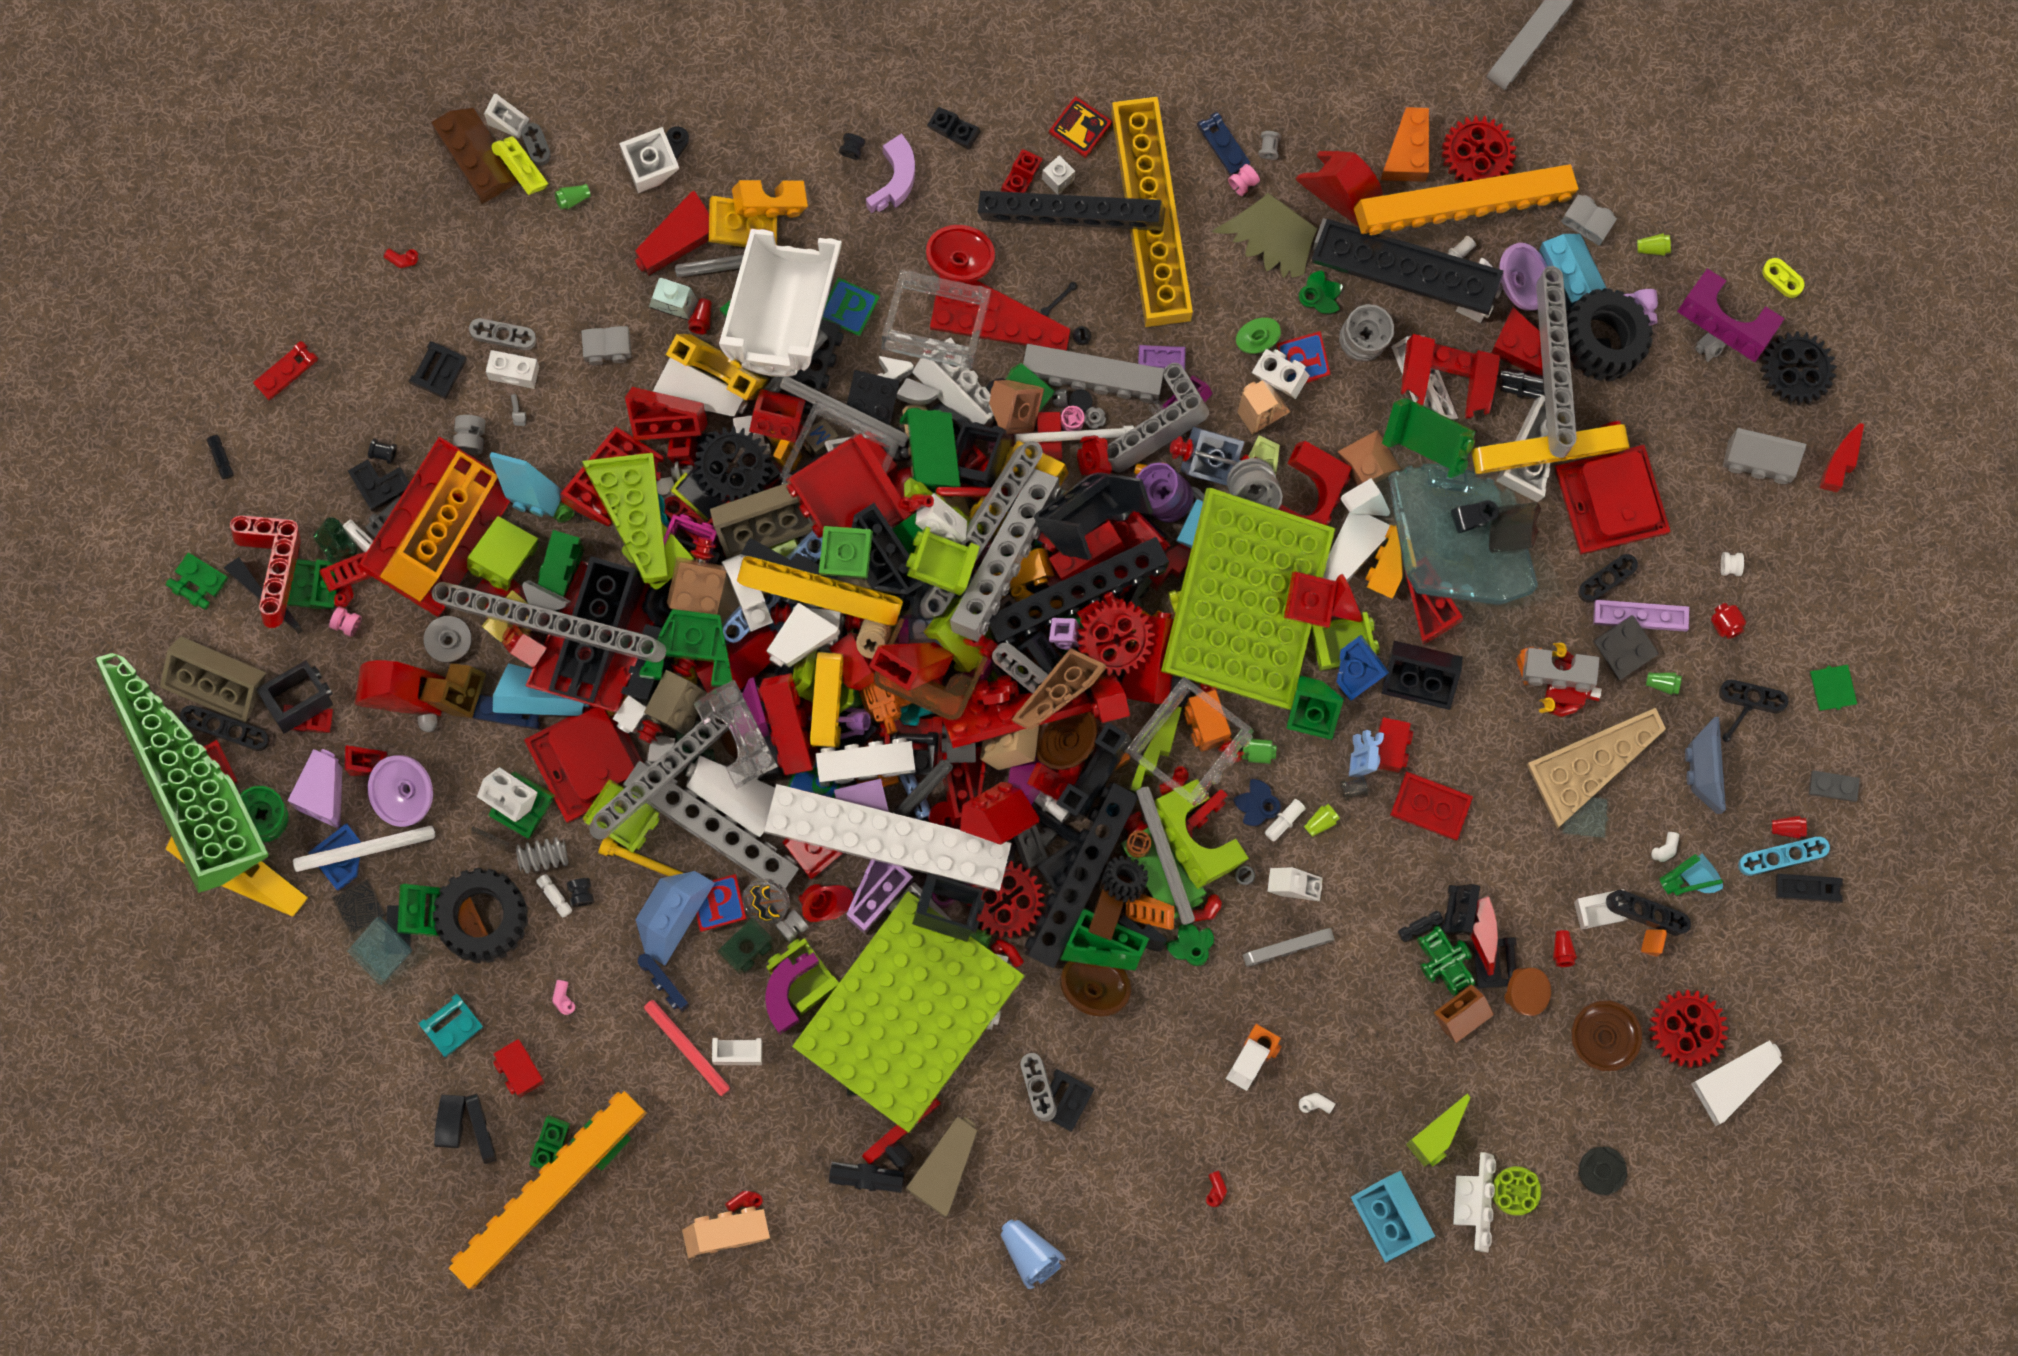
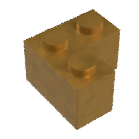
(457, 693)

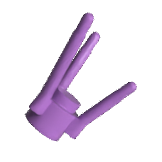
(858, 721)

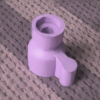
(1649, 302)

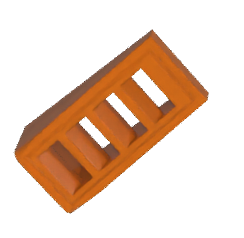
(1136, 912)

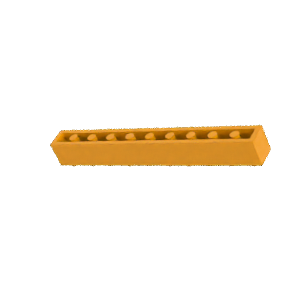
(1465, 199)
(547, 1190)

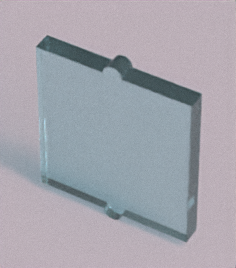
(1588, 820)

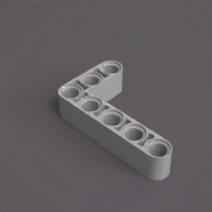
(1163, 426)

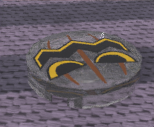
(765, 900)

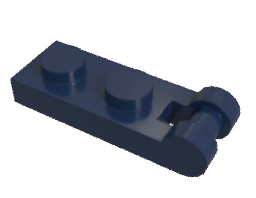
(1223, 144)
(485, 712)
(661, 982)

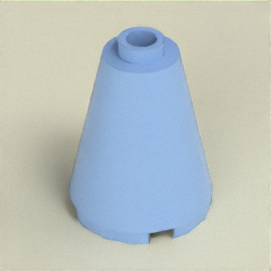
(1031, 1253)

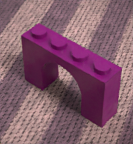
(1745, 337)

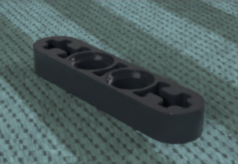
(224, 728)
(1648, 910)

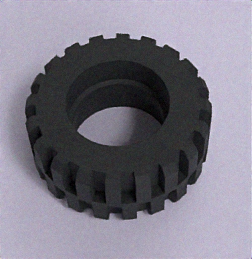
(1624, 317)
(489, 946)

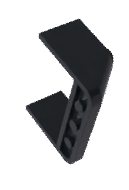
(1087, 506)

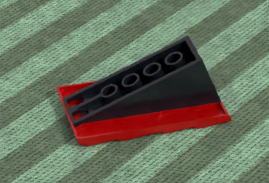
(582, 672)

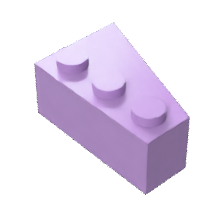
(877, 890)

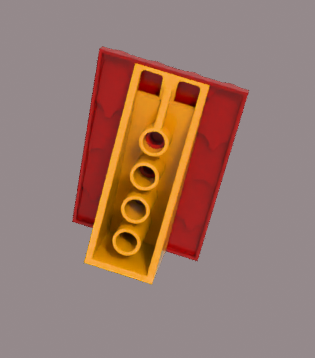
(435, 525)

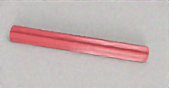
(687, 1047)

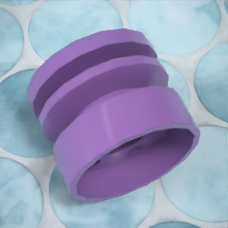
(1167, 491)

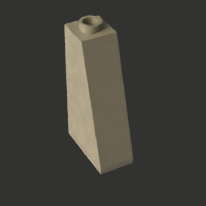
(942, 1171)

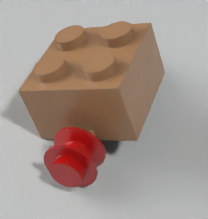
(695, 583)

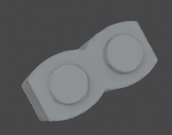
(1589, 219)
(606, 344)

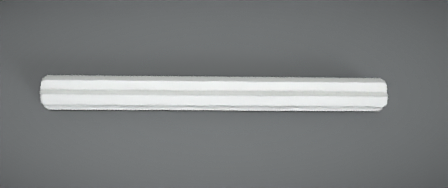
(363, 848)

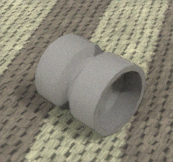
(469, 433)

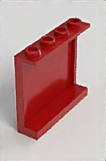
(843, 485)

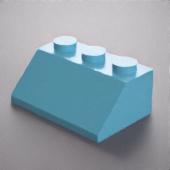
(1574, 260)
(1392, 1216)

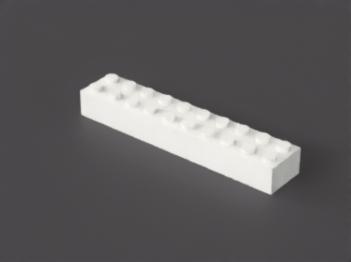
(886, 837)

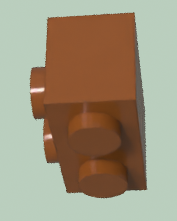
(1463, 1013)

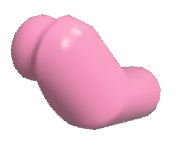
(561, 1000)

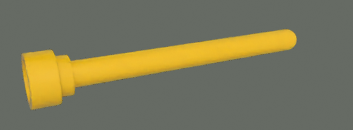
(609, 847)

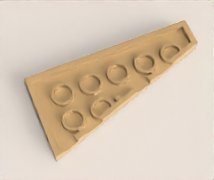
(1581, 769)

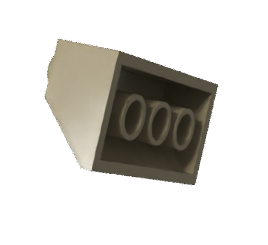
(764, 516)
(211, 679)

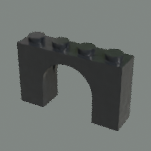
(1111, 748)

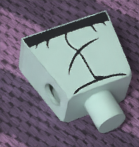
(672, 299)

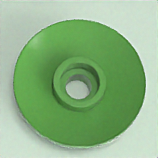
(1258, 335)

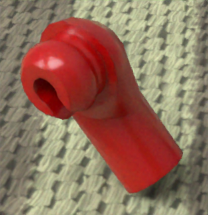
(344, 596)
(1210, 909)
(1218, 1190)
(744, 1199)

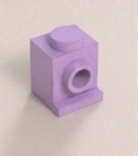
(1063, 636)

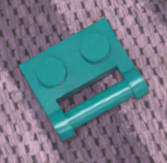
(456, 1031)

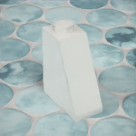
(800, 636)

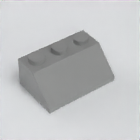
(1763, 456)

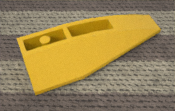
(261, 885)

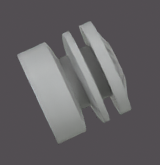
(1374, 323)
(1256, 482)

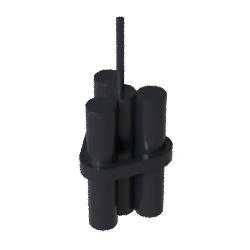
(1522, 383)

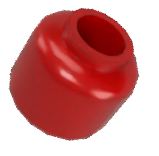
(1728, 621)

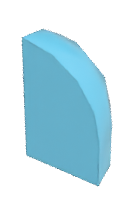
(1702, 872)

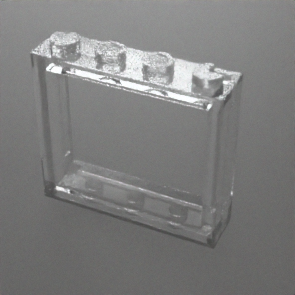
(932, 348)
(846, 422)
(1215, 773)

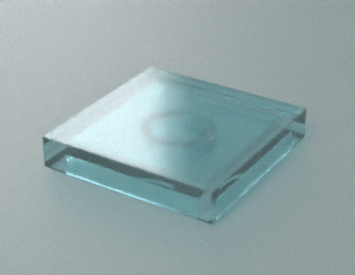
(380, 950)

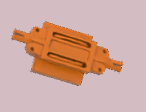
(882, 706)

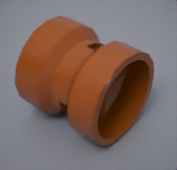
(1138, 848)

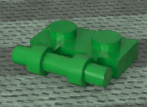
(199, 574)

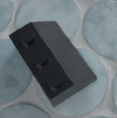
(1422, 675)

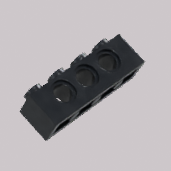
(825, 358)

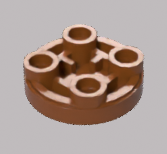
(1528, 991)

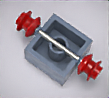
(1208, 454)

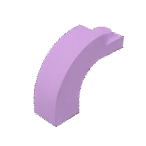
(896, 191)

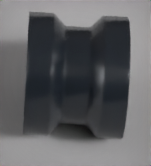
(852, 146)

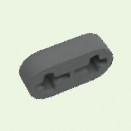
(531, 146)

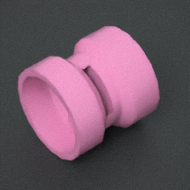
(1245, 178)
(1072, 415)
(345, 621)

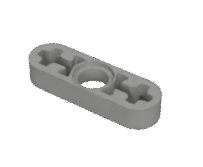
(484, 336)
(1012, 670)
(1030, 1080)

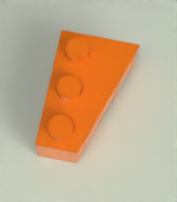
(1410, 148)

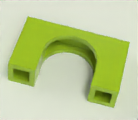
(1200, 863)

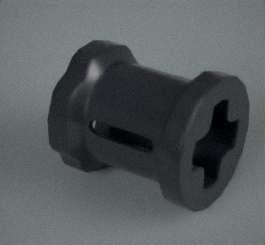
(382, 451)

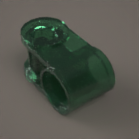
(333, 540)

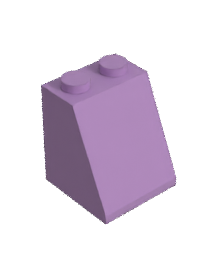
(320, 788)
(866, 794)

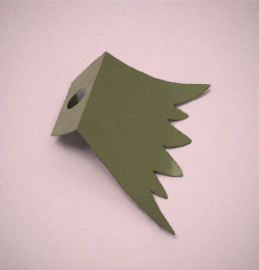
(1276, 231)

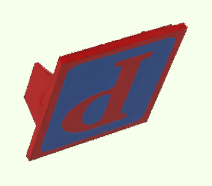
(1308, 351)
(721, 905)

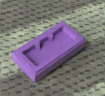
(1161, 356)

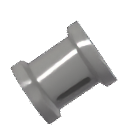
(1269, 145)

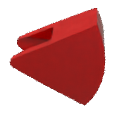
(1342, 182)
(393, 687)

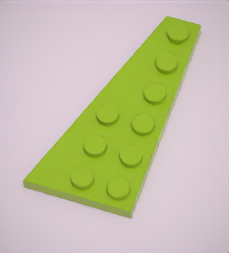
(631, 499)

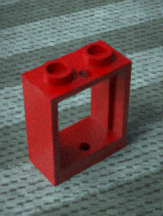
(785, 422)

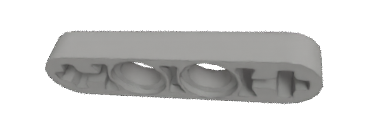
(1288, 947)

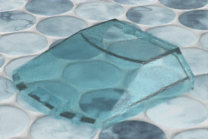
(1452, 562)

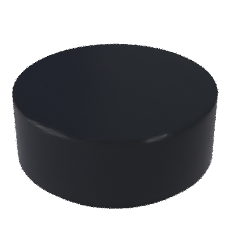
(1081, 399)

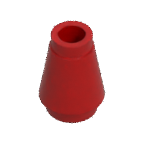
(701, 317)
(1790, 827)
(1564, 951)

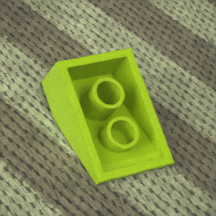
(1437, 1137)

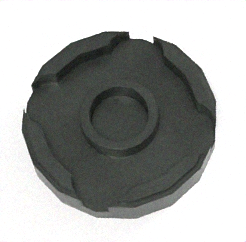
(1596, 1167)

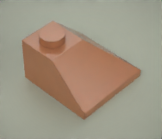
(1015, 405)
(1369, 459)

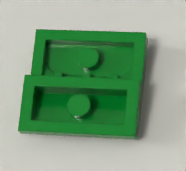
(309, 587)
(530, 821)

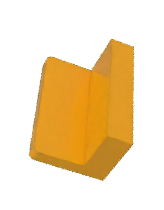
(782, 452)

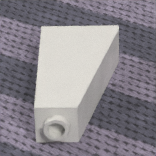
(698, 386)
(1355, 545)
(745, 805)
(1734, 1082)

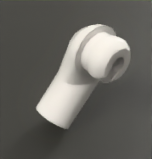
(1667, 851)
(1315, 1101)

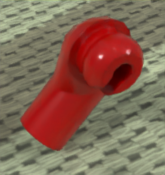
(402, 261)
(916, 502)
(1180, 776)
(1009, 950)

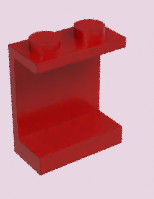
(924, 727)

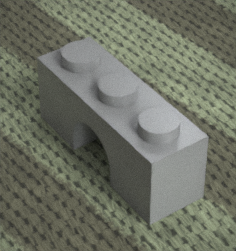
(1540, 669)

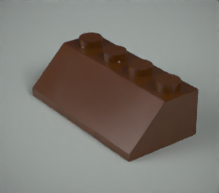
(471, 150)

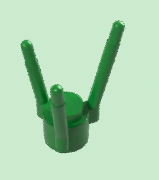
(1673, 880)

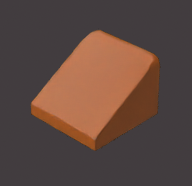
(1654, 942)

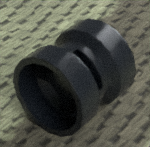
(580, 892)

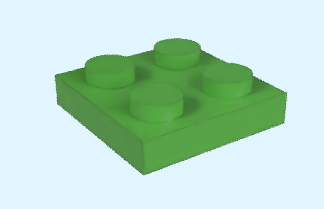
(845, 552)

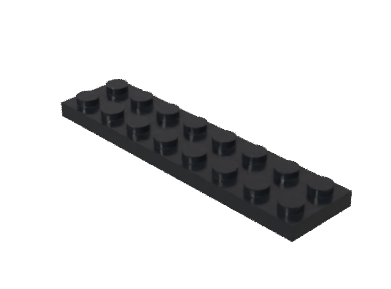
(1408, 267)

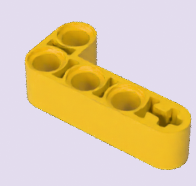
(826, 700)

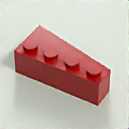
(1107, 698)
(787, 724)

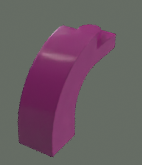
(778, 989)

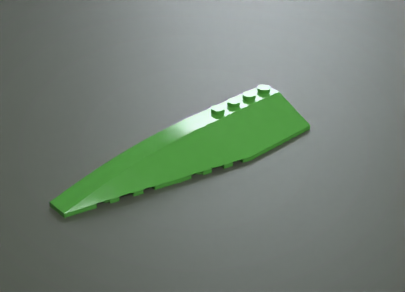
(188, 786)

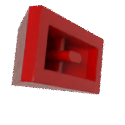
(1344, 602)
(361, 760)

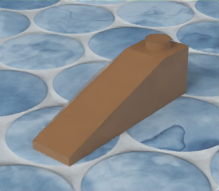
(1064, 683)

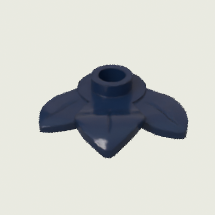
(1253, 803)

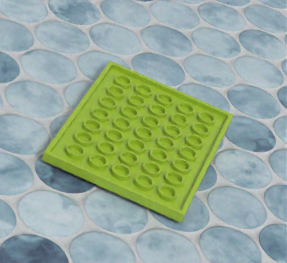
(1235, 599)
(907, 1014)

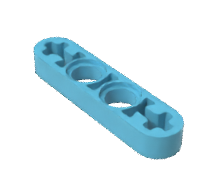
(1783, 855)

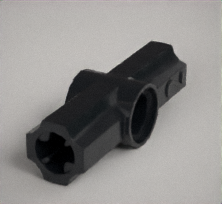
(866, 1177)

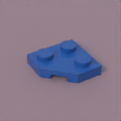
(1359, 668)
(344, 871)

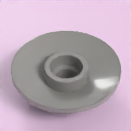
(441, 629)

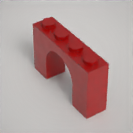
(1328, 475)

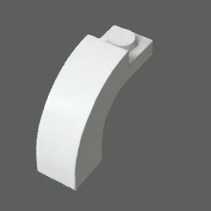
(750, 599)

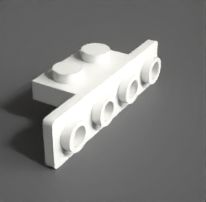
(1474, 1201)

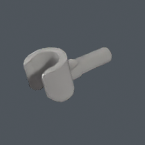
(519, 418)

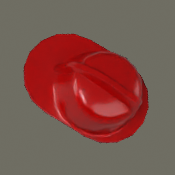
(825, 902)

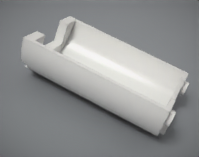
(778, 304)

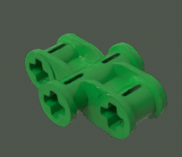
(1450, 968)

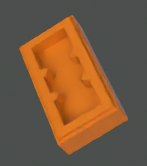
(470, 920)

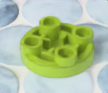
(1516, 1191)

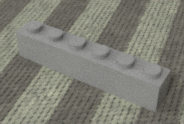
(1094, 373)

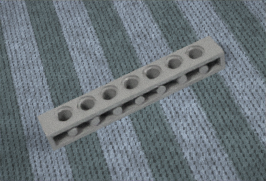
(974, 625)
(716, 839)

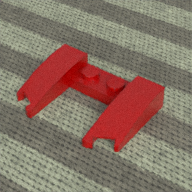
(1480, 368)
(580, 492)

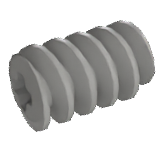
(542, 855)

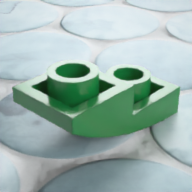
(549, 1142)

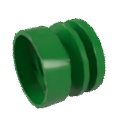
(266, 800)

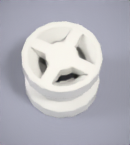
(1732, 564)

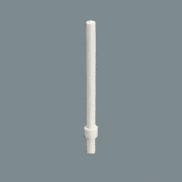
(1071, 435)

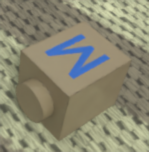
(817, 437)

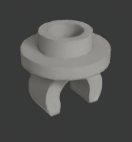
(678, 471)

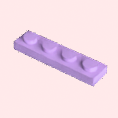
(1647, 615)

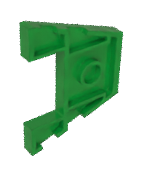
(696, 638)

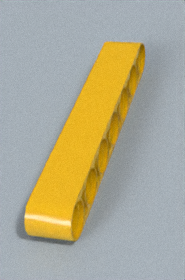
(1536, 450)
(819, 590)

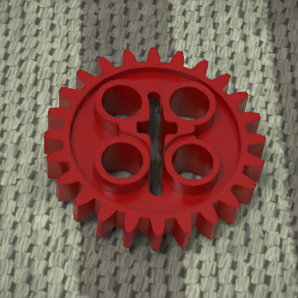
(1491, 138)
(1109, 617)
(1018, 917)
(1670, 1039)

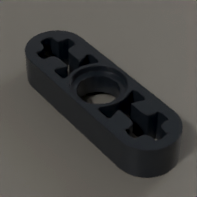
(1608, 569)
(1769, 705)
(482, 1135)

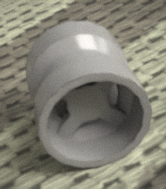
(792, 926)

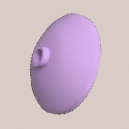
(1522, 270)
(389, 790)

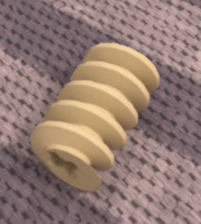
(871, 636)

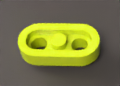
(1785, 276)

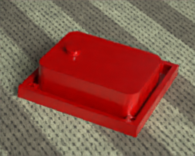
(1615, 497)
(586, 755)

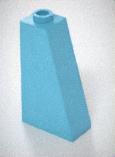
(516, 698)

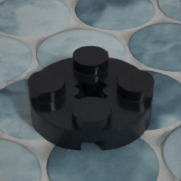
(655, 606)

